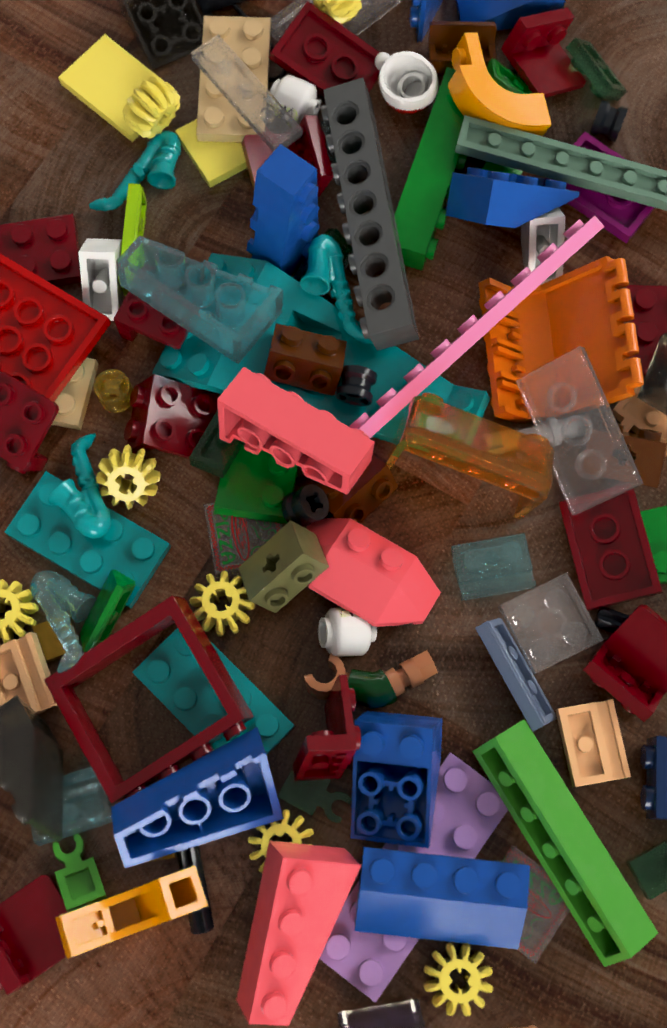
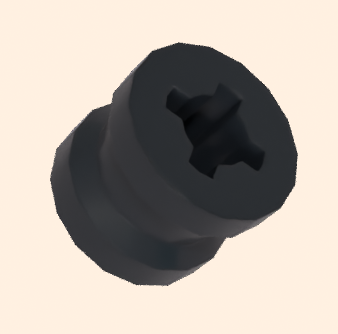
(608, 121)
(356, 385)
(305, 505)

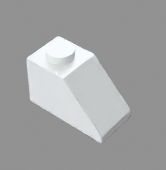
(539, 235)
(100, 275)

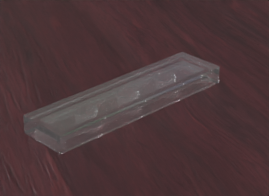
(246, 93)

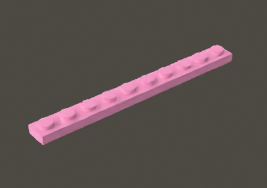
(474, 329)

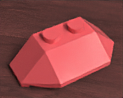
(372, 575)

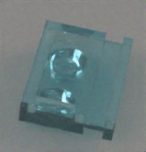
(493, 566)
(83, 805)

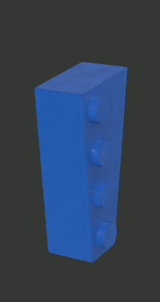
(285, 210)
(199, 803)

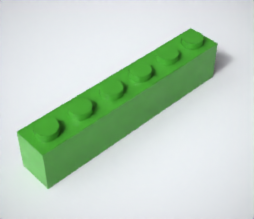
(566, 844)

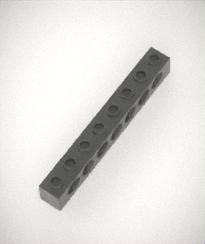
(355, 130)

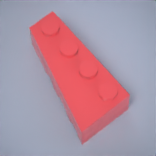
(292, 431)
(291, 924)

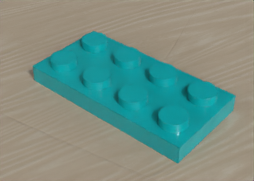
(52, 535)
(184, 689)

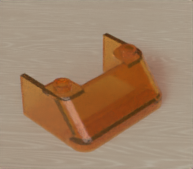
(476, 449)

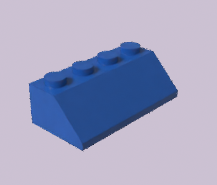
(442, 897)

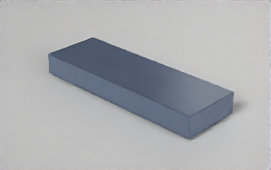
(516, 673)

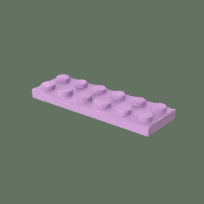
(462, 822)

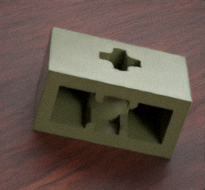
(283, 567)

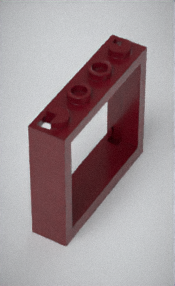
(116, 646)

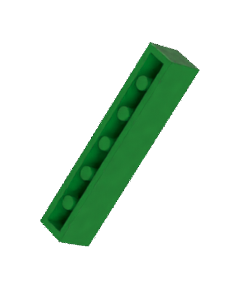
(429, 180)

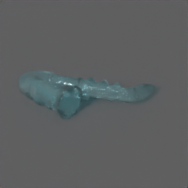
(59, 602)

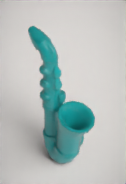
(155, 162)
(327, 268)
(86, 507)

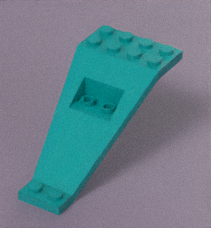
(210, 370)

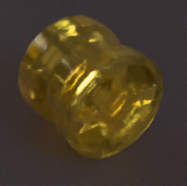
(109, 383)

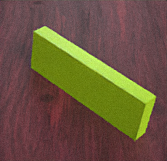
(134, 218)

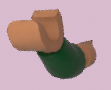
(379, 687)

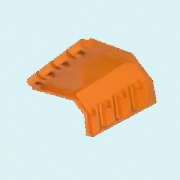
(558, 316)

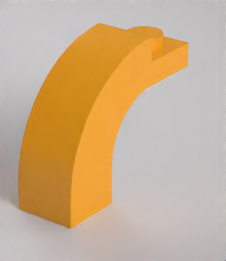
(484, 99)
(131, 911)

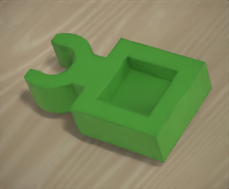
(80, 879)

